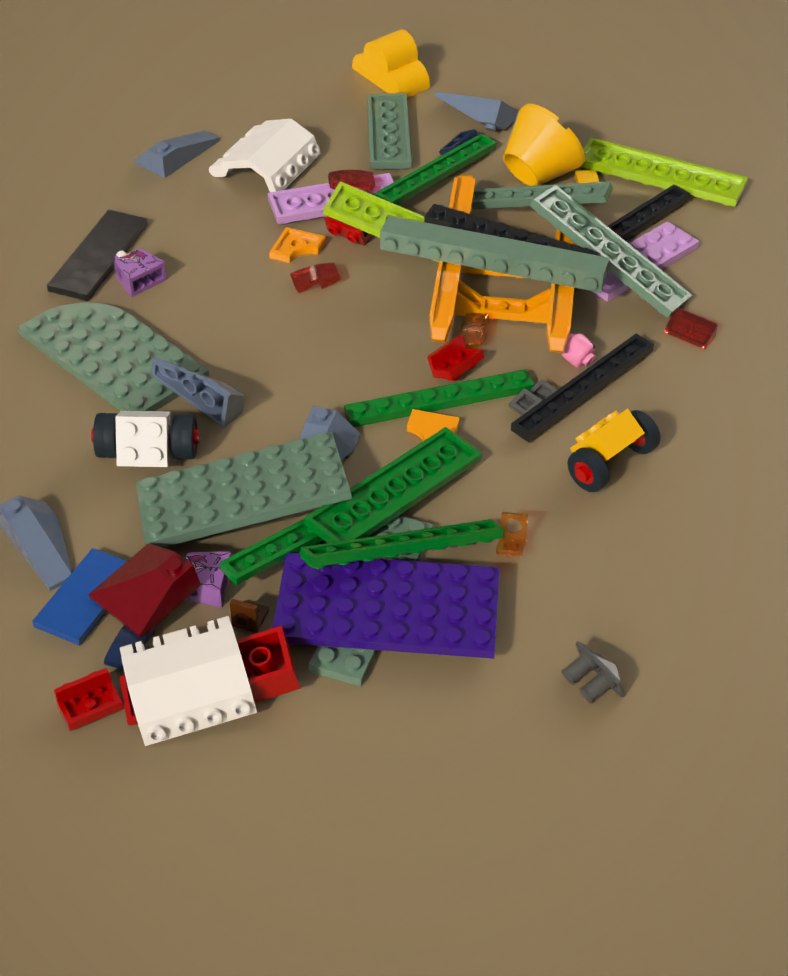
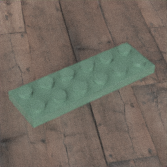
(388, 131)

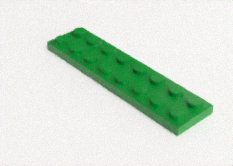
(394, 488)

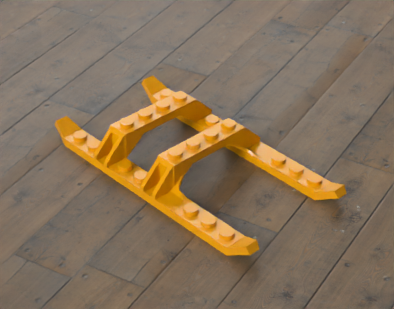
(456, 297)

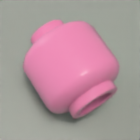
(579, 350)

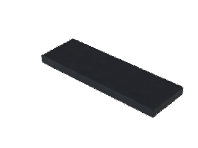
(96, 255)

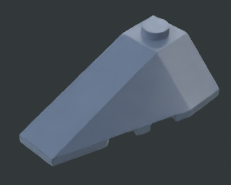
(489, 112)
(175, 152)
(205, 393)
(327, 420)
(38, 538)

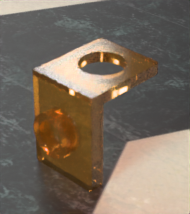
(512, 542)

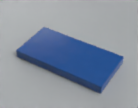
(70, 610)

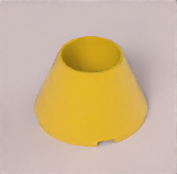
(541, 147)

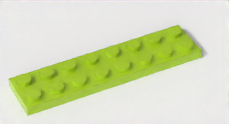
(663, 171)

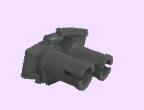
(607, 673)

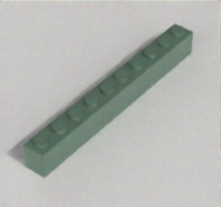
(494, 253)

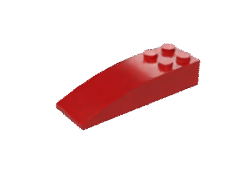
(266, 663)

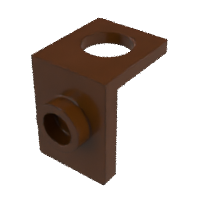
(245, 615)

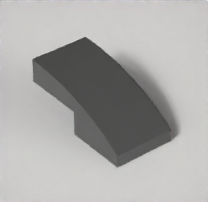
(528, 399)

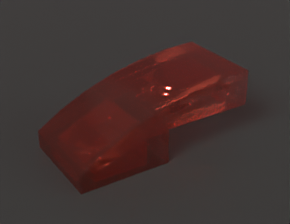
(354, 178)
(324, 274)

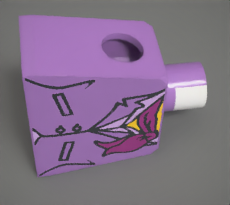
(139, 270)
(212, 579)

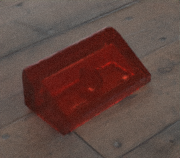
(691, 328)

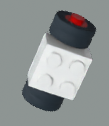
(145, 437)

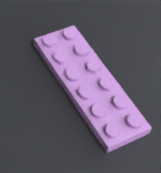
(309, 201)
(660, 246)

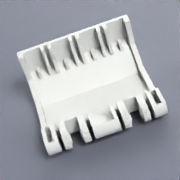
(274, 150)
(187, 682)

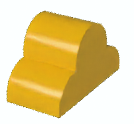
(393, 64)

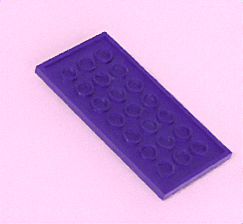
(390, 606)

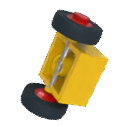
(606, 440)

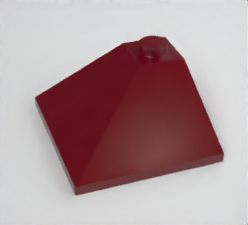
(146, 588)

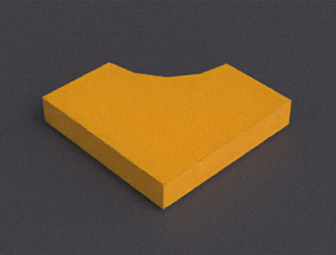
(295, 243)
(426, 424)

